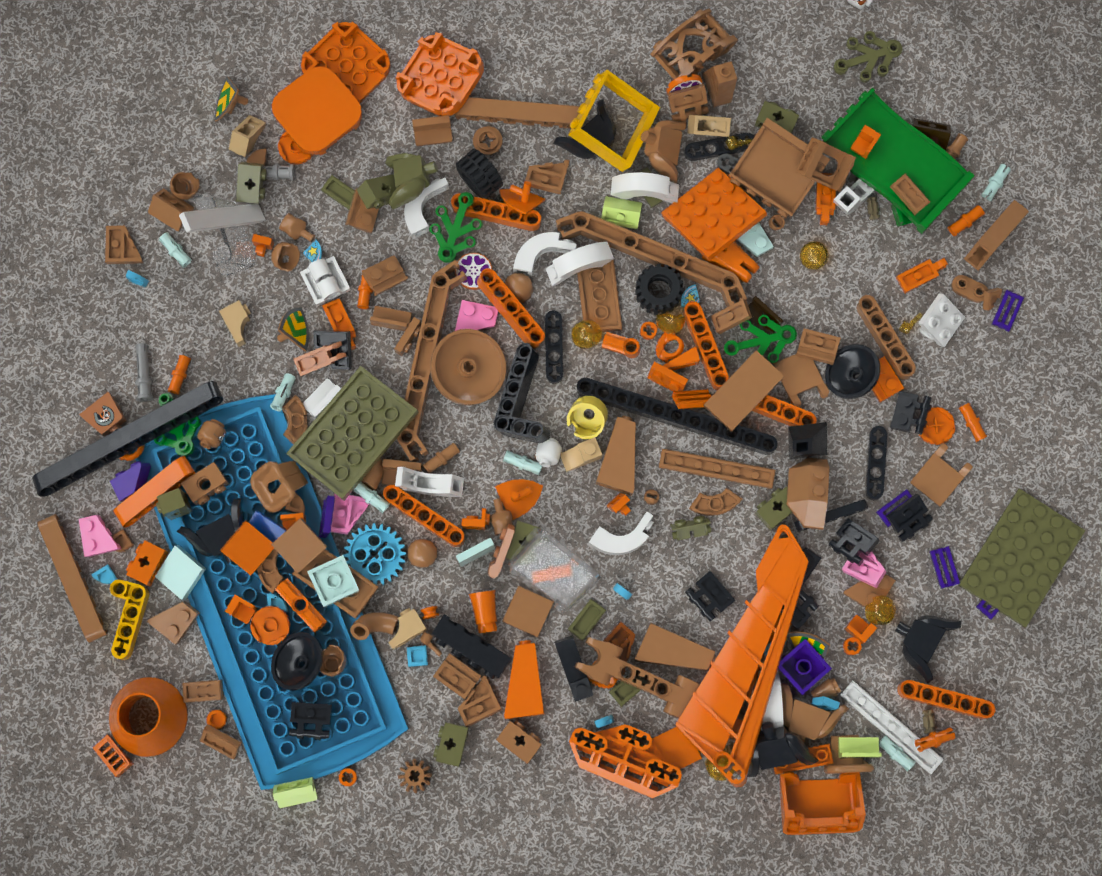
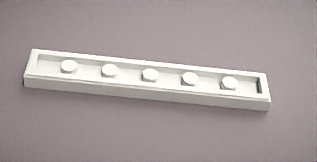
(221, 217)
(890, 726)

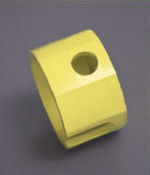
(587, 427)

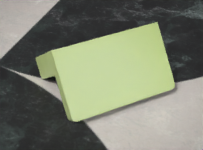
(621, 212)
(858, 747)
(295, 792)

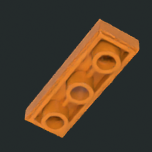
(821, 752)

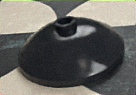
(848, 363)
(289, 661)

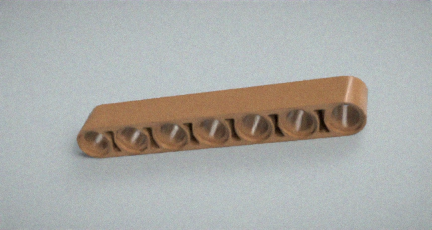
(517, 111)
(70, 576)

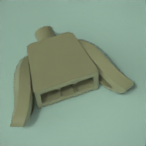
(410, 177)

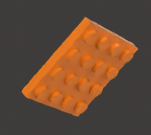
(714, 214)

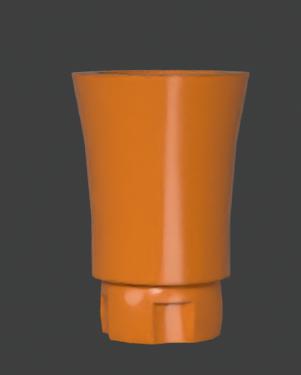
(484, 610)

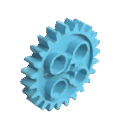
(362, 543)

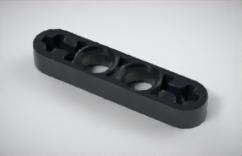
(719, 145)
(554, 347)
(876, 463)
(834, 514)

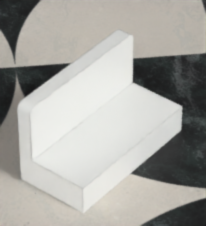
(321, 397)

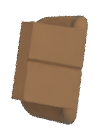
(289, 477)
(845, 765)

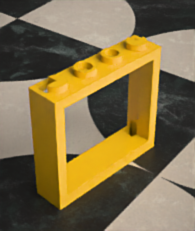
(632, 96)

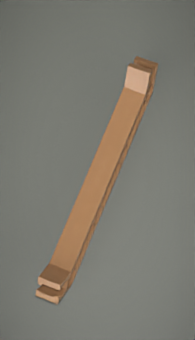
(653, 253)
(420, 372)

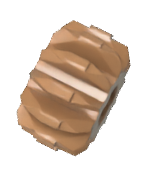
(421, 777)

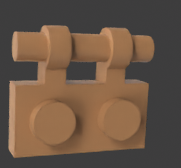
(688, 98)

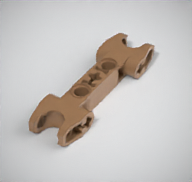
(610, 665)

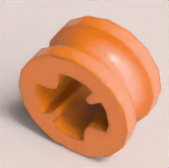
(644, 334)
(429, 612)
(852, 640)
(349, 771)

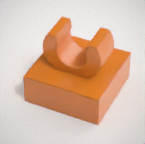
(262, 243)
(619, 504)

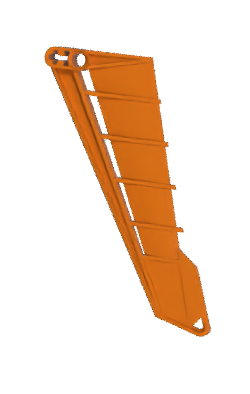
(722, 692)

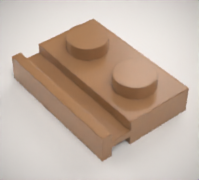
(360, 216)
(384, 275)
(818, 346)
(457, 676)

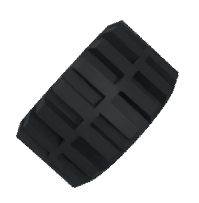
(479, 174)
(655, 304)

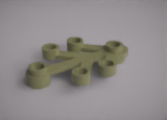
(870, 56)

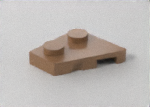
(548, 177)
(120, 247)
(863, 593)
(175, 621)
(479, 704)

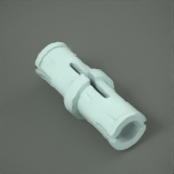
(996, 182)
(175, 250)
(278, 401)
(522, 462)
(371, 497)
(896, 753)

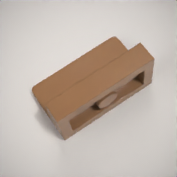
(432, 130)
(168, 208)
(390, 318)
(390, 469)

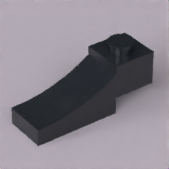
(576, 679)

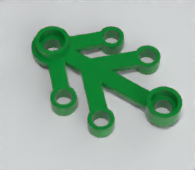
(454, 229)
(764, 339)
(178, 432)

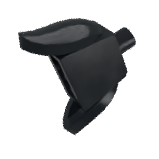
(600, 127)
(215, 535)
(922, 641)
(778, 748)

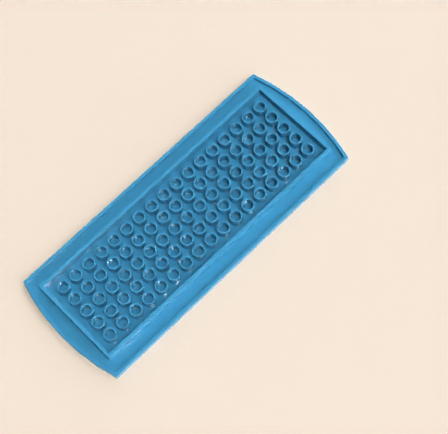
(361, 696)

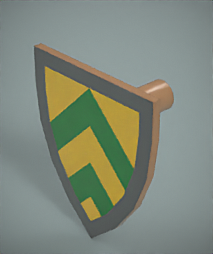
(227, 99)
(295, 328)
(816, 642)

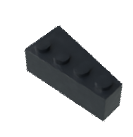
(471, 647)

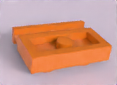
(667, 378)
(888, 382)

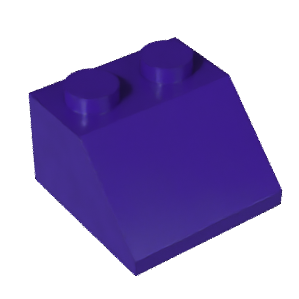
(803, 667)

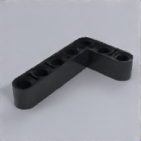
(518, 399)

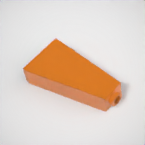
(524, 688)

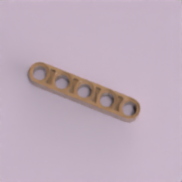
(885, 346)

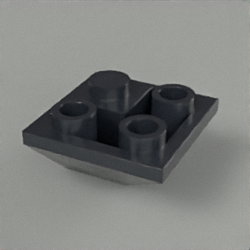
(807, 440)

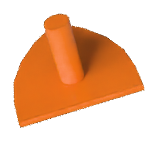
(520, 198)
(519, 495)

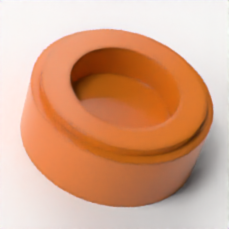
(216, 719)

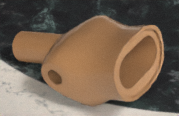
(295, 228)
(500, 518)

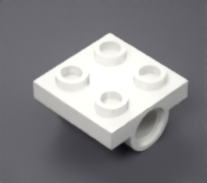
(325, 280)
(941, 320)

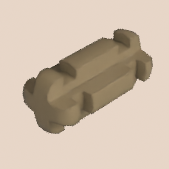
(873, 208)
(928, 721)

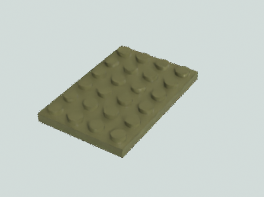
(352, 433)
(1021, 558)

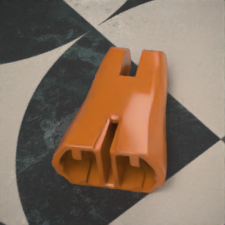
(733, 260)

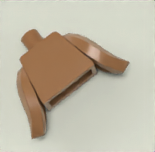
(664, 146)
(806, 719)

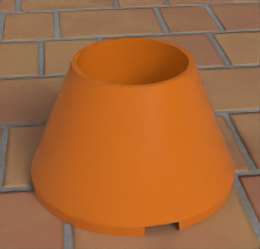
(170, 723)

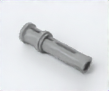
(280, 172)
(144, 381)

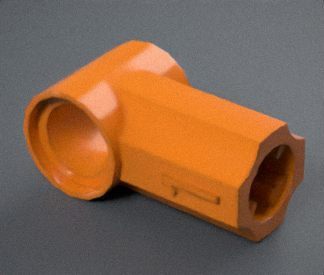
(619, 344)

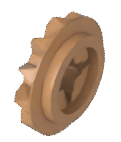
(492, 134)

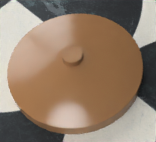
(468, 367)

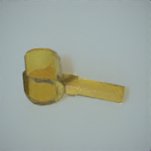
(732, 142)
(906, 327)

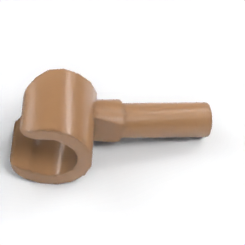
(425, 639)

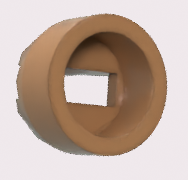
(779, 220)
(651, 501)

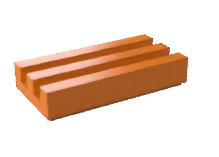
(691, 398)

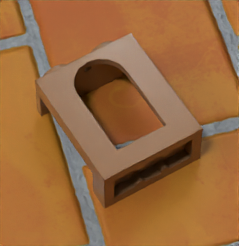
(811, 158)

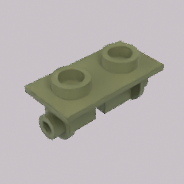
(698, 525)

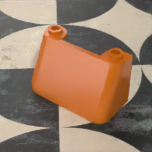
(821, 804)

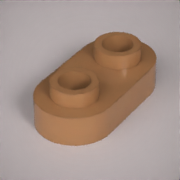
(969, 289)

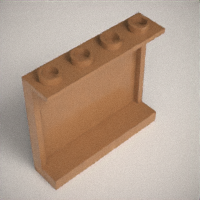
(771, 167)

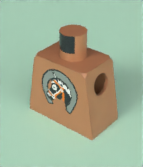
(104, 415)

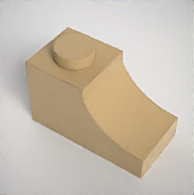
(709, 125)
(246, 135)
(236, 318)
(581, 454)
(409, 627)

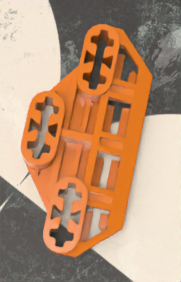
(627, 755)

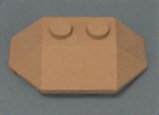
(809, 492)

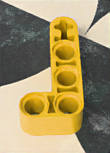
(125, 620)

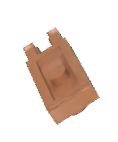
(317, 359)
(501, 552)

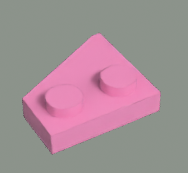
(476, 316)
(347, 513)
(96, 537)
(869, 572)

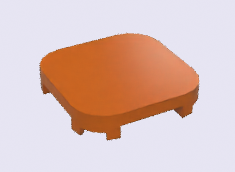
(351, 57)
(440, 75)
(317, 110)

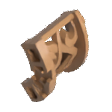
(721, 42)

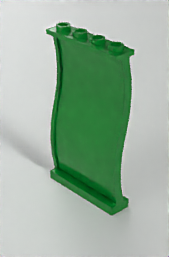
(896, 153)

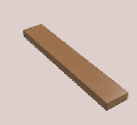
(717, 468)

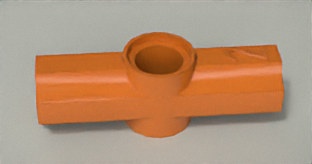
(292, 596)

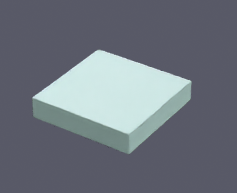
(475, 552)
(180, 572)
(333, 581)

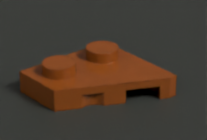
(623, 638)

